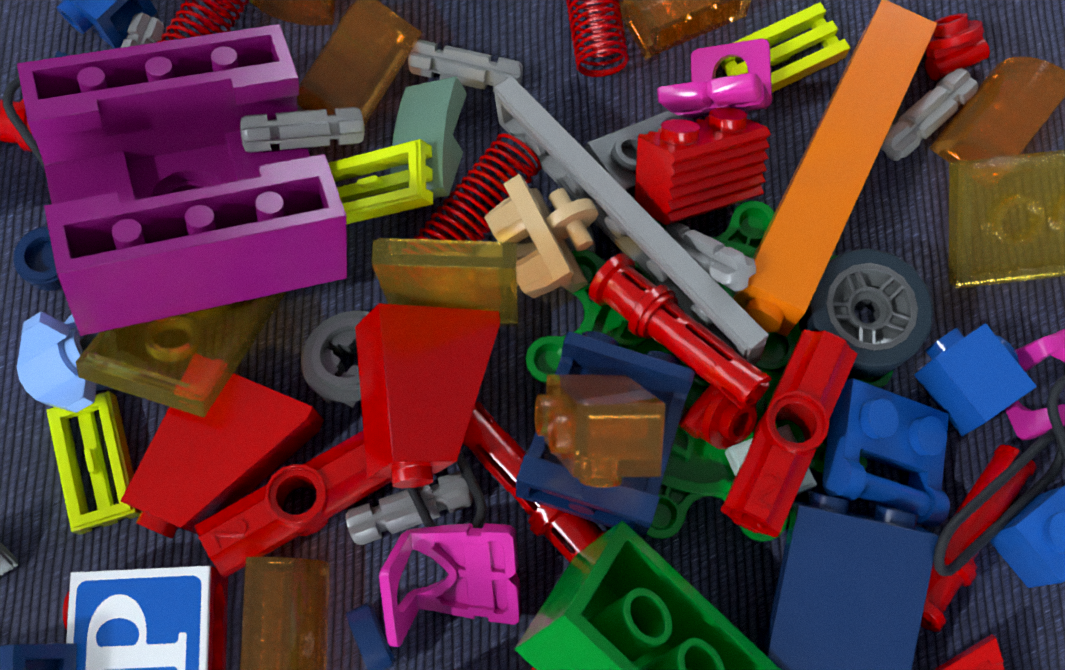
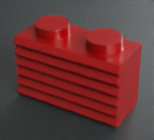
(700, 165)

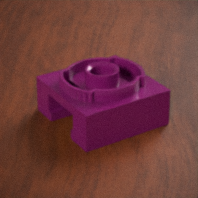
(153, 181)

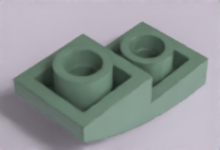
(431, 114)

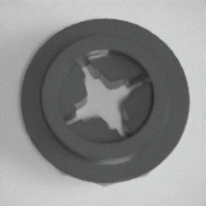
(323, 368)

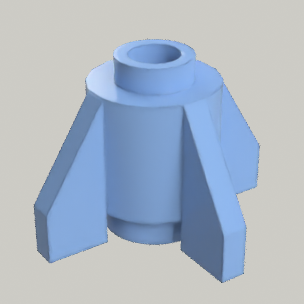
(49, 363)

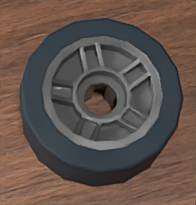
(890, 291)

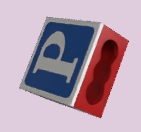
(148, 619)

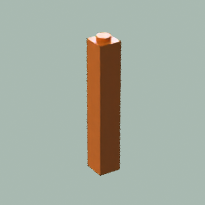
(834, 168)

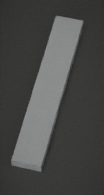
(627, 221)

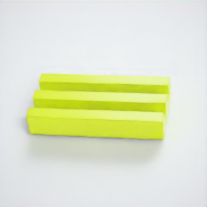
(821, 32)
(401, 200)
(107, 513)

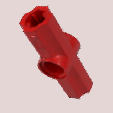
(773, 465)
(258, 520)

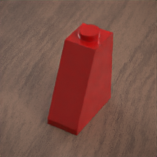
(419, 386)
(216, 459)

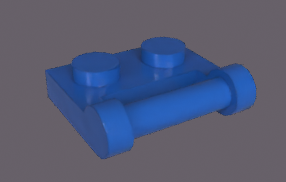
(893, 433)

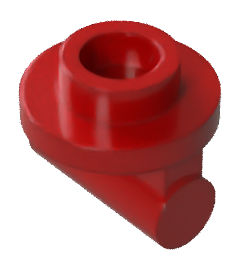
(955, 45)
(718, 420)

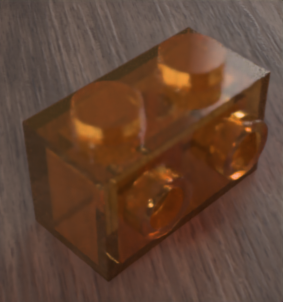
(601, 427)

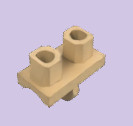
(528, 214)

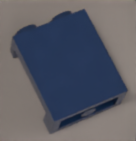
(546, 479)
(849, 588)

